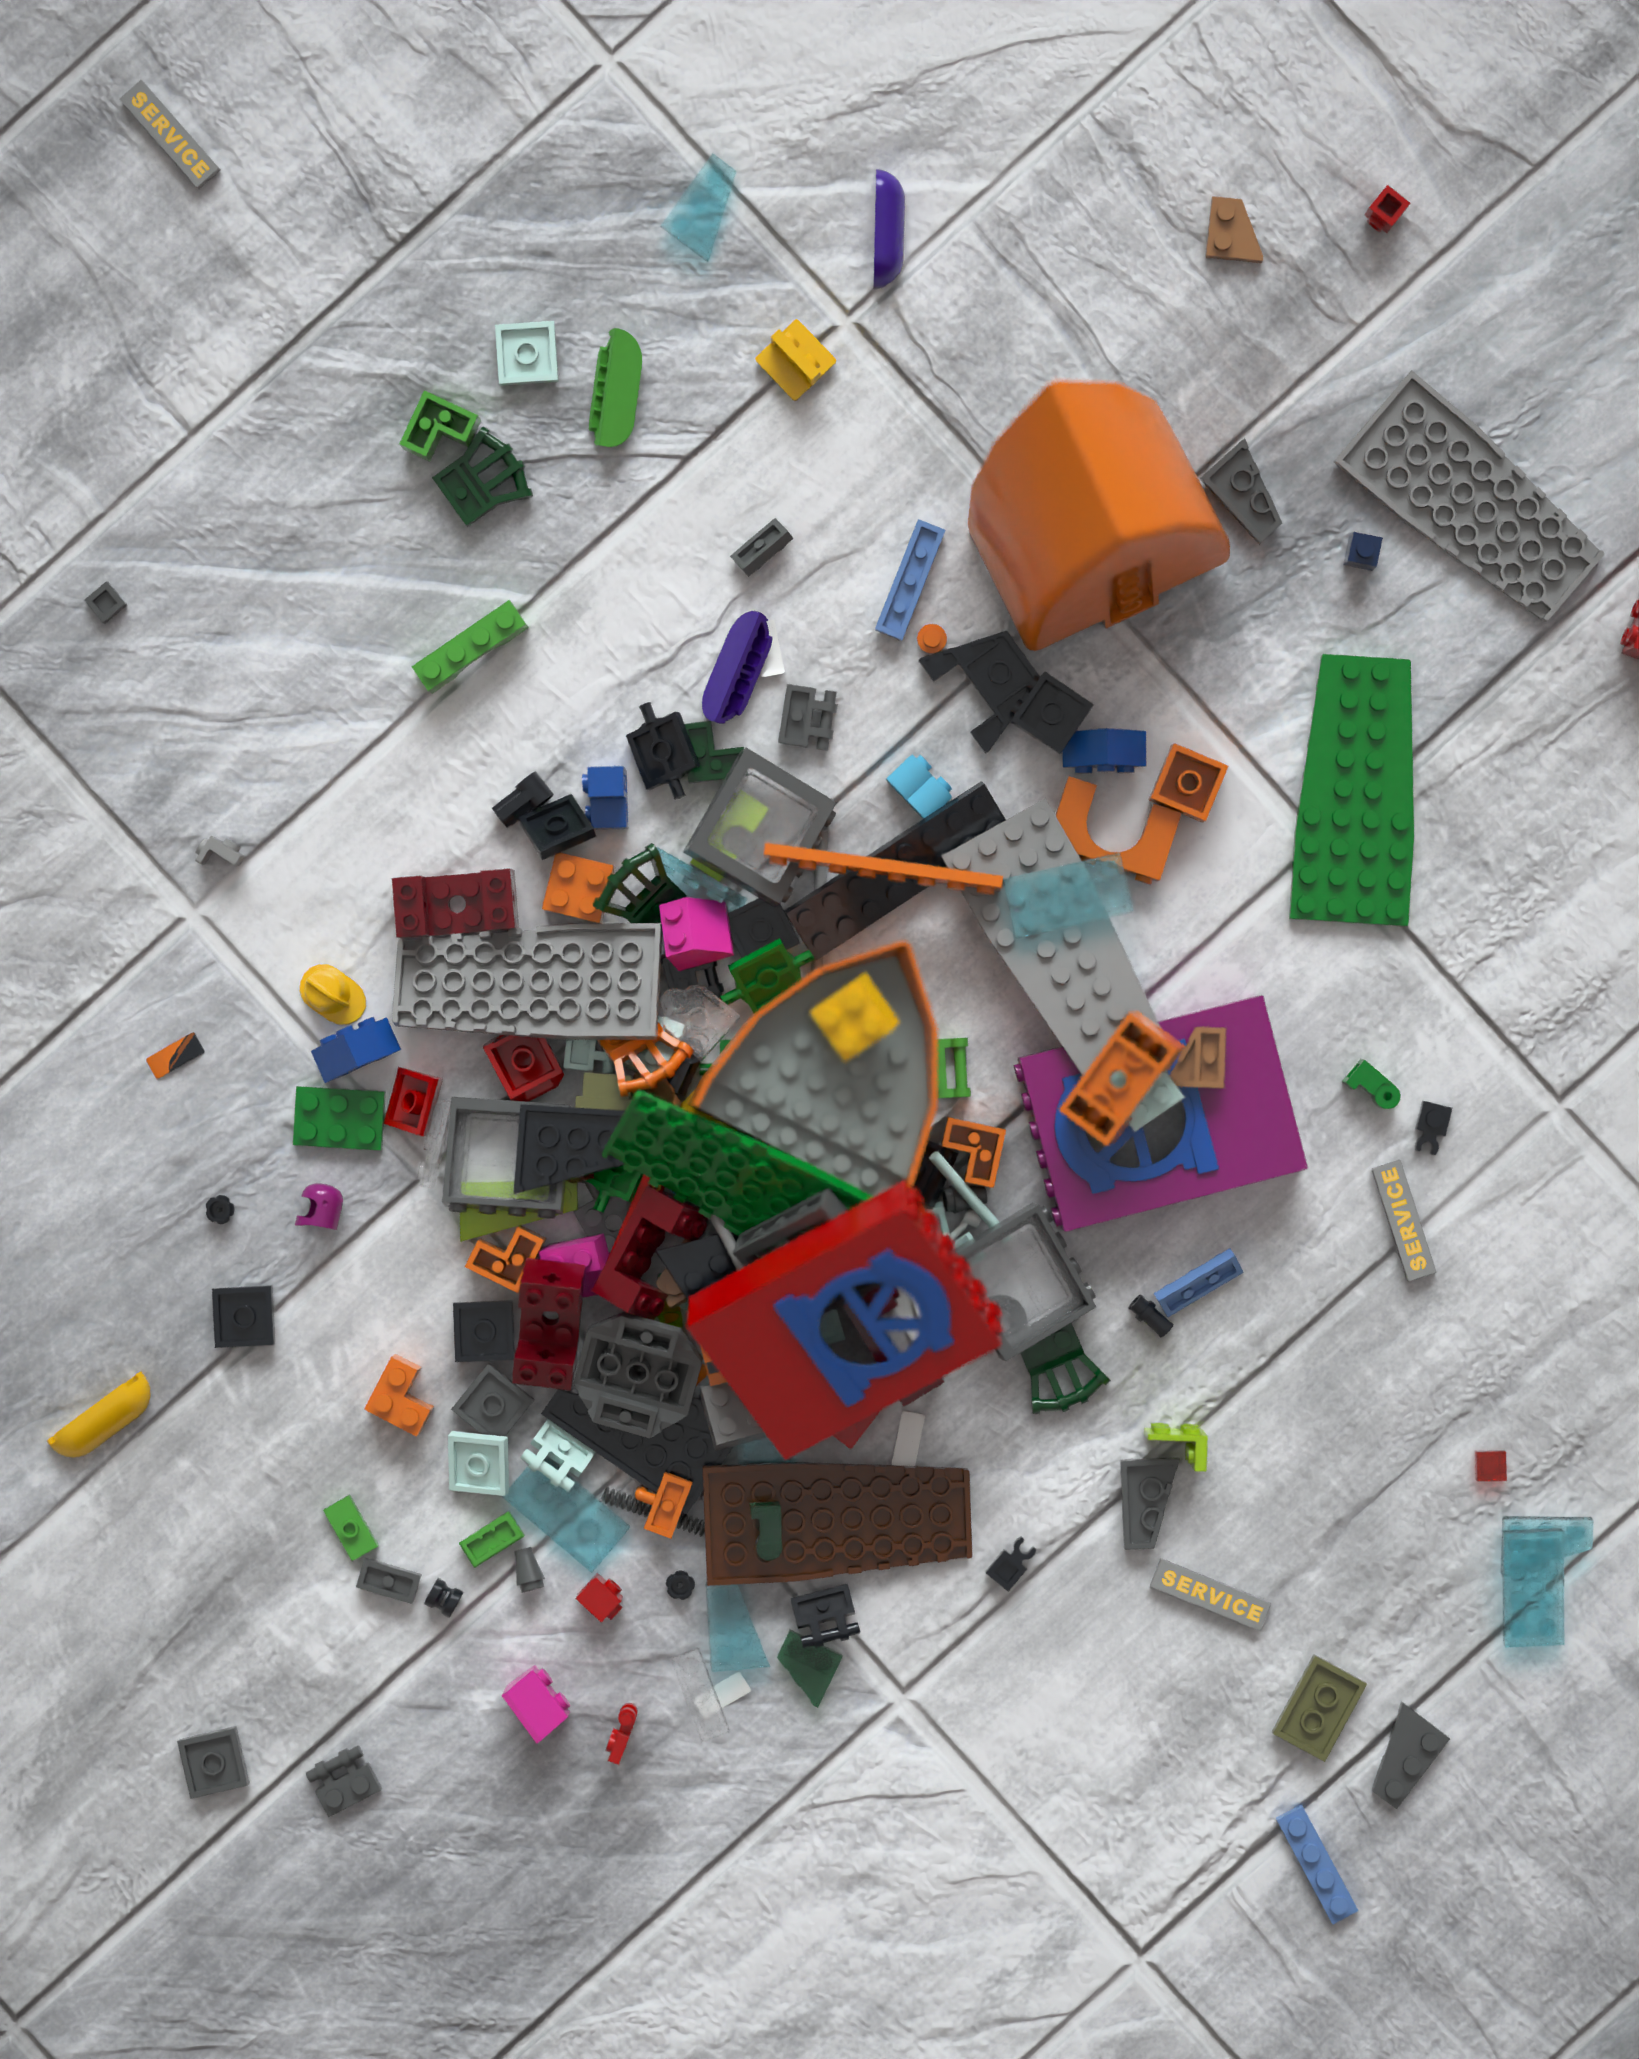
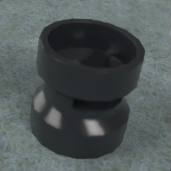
(437, 1595)

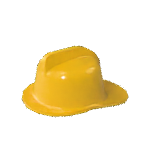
(332, 994)

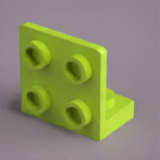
(1194, 1451)

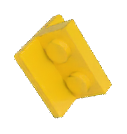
(795, 359)

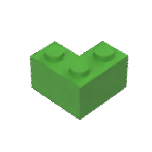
(437, 418)

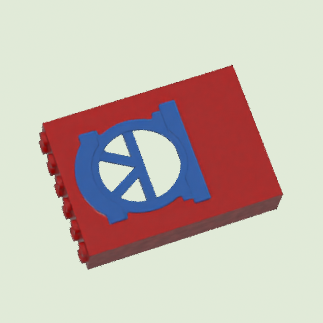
(767, 1317)

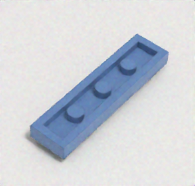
(910, 580)
(1317, 1864)

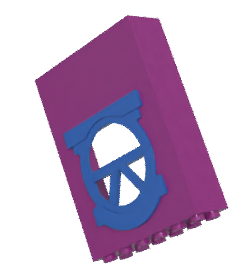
(1227, 1140)

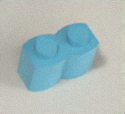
(919, 787)

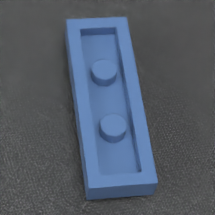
(1198, 1282)

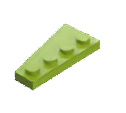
(477, 1224)

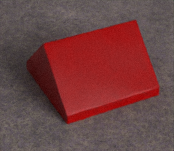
(412, 1101)

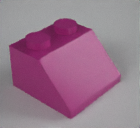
(695, 932)
(586, 1251)
(536, 1702)

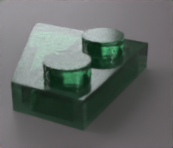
(809, 1666)

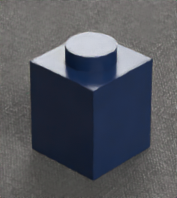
(1363, 551)

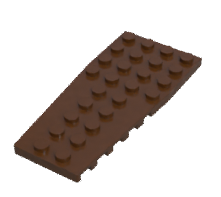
(833, 1519)

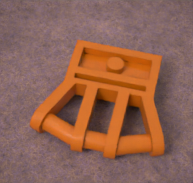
(624, 1050)

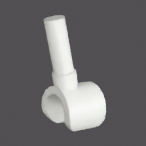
(970, 1218)

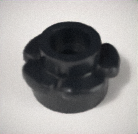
(219, 1217)
(676, 1592)

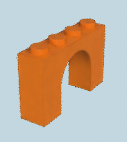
(1143, 859)

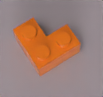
(982, 1142)
(506, 1265)
(393, 1402)

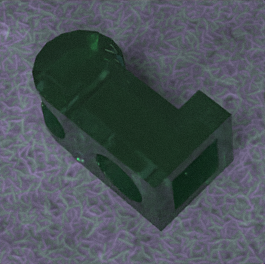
(770, 1530)

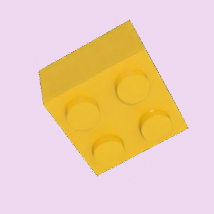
(855, 1017)

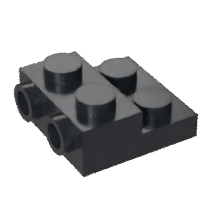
(1050, 712)

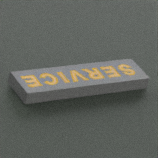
(169, 134)
(1403, 1220)
(1210, 1594)

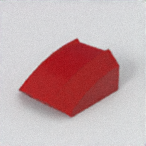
(524, 1065)

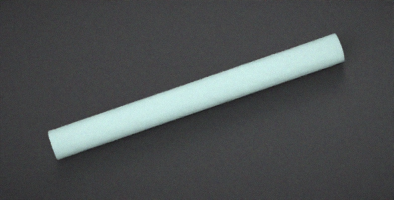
(963, 1189)

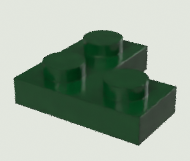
(713, 763)

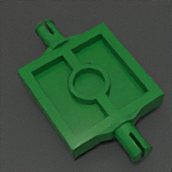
(765, 975)
(615, 1183)

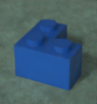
(1105, 750)
(607, 796)
(354, 1048)

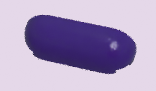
(888, 229)
(737, 668)

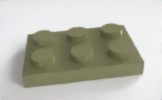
(1319, 1707)

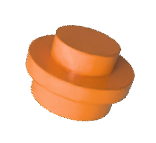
(931, 638)

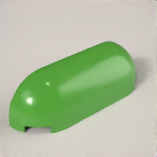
(615, 389)

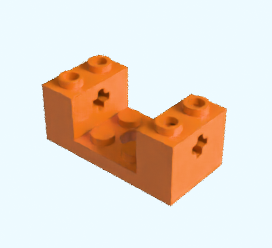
(1140, 1052)

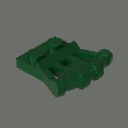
(465, 489)
(644, 906)
(1051, 1353)

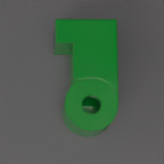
(1382, 1091)

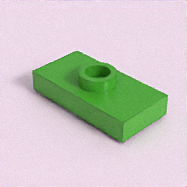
(350, 1527)
(491, 1539)

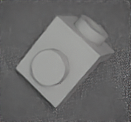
(226, 849)

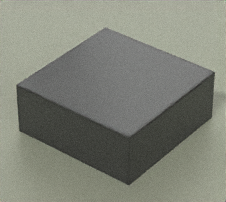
(105, 602)

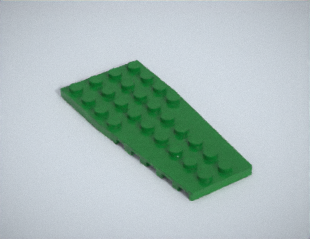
(1356, 796)
(717, 1166)

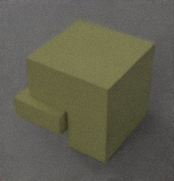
(602, 1092)

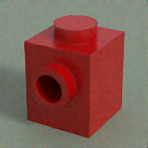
(1386, 210)
(601, 1597)

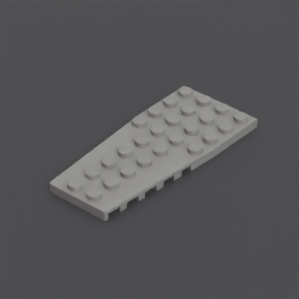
(1468, 497)
(1071, 974)
(534, 982)

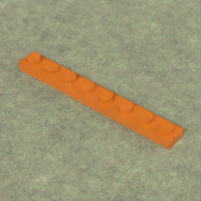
(895, 870)

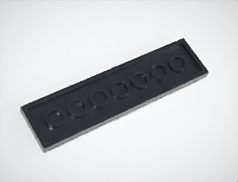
(854, 902)

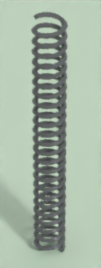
(646, 1509)

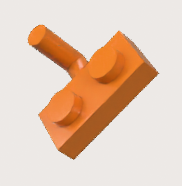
(665, 1504)

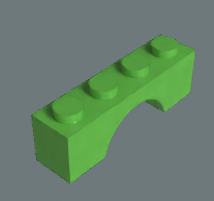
(468, 646)

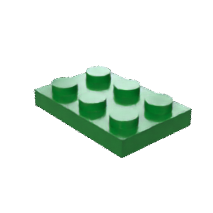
(339, 1118)

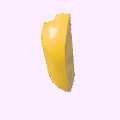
(103, 1418)

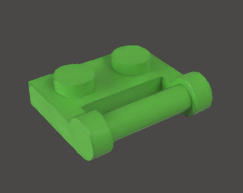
(960, 1068)

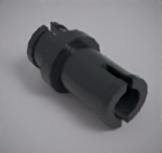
(1147, 1312)

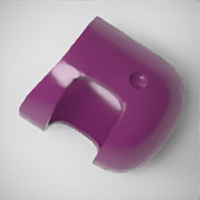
(324, 1207)

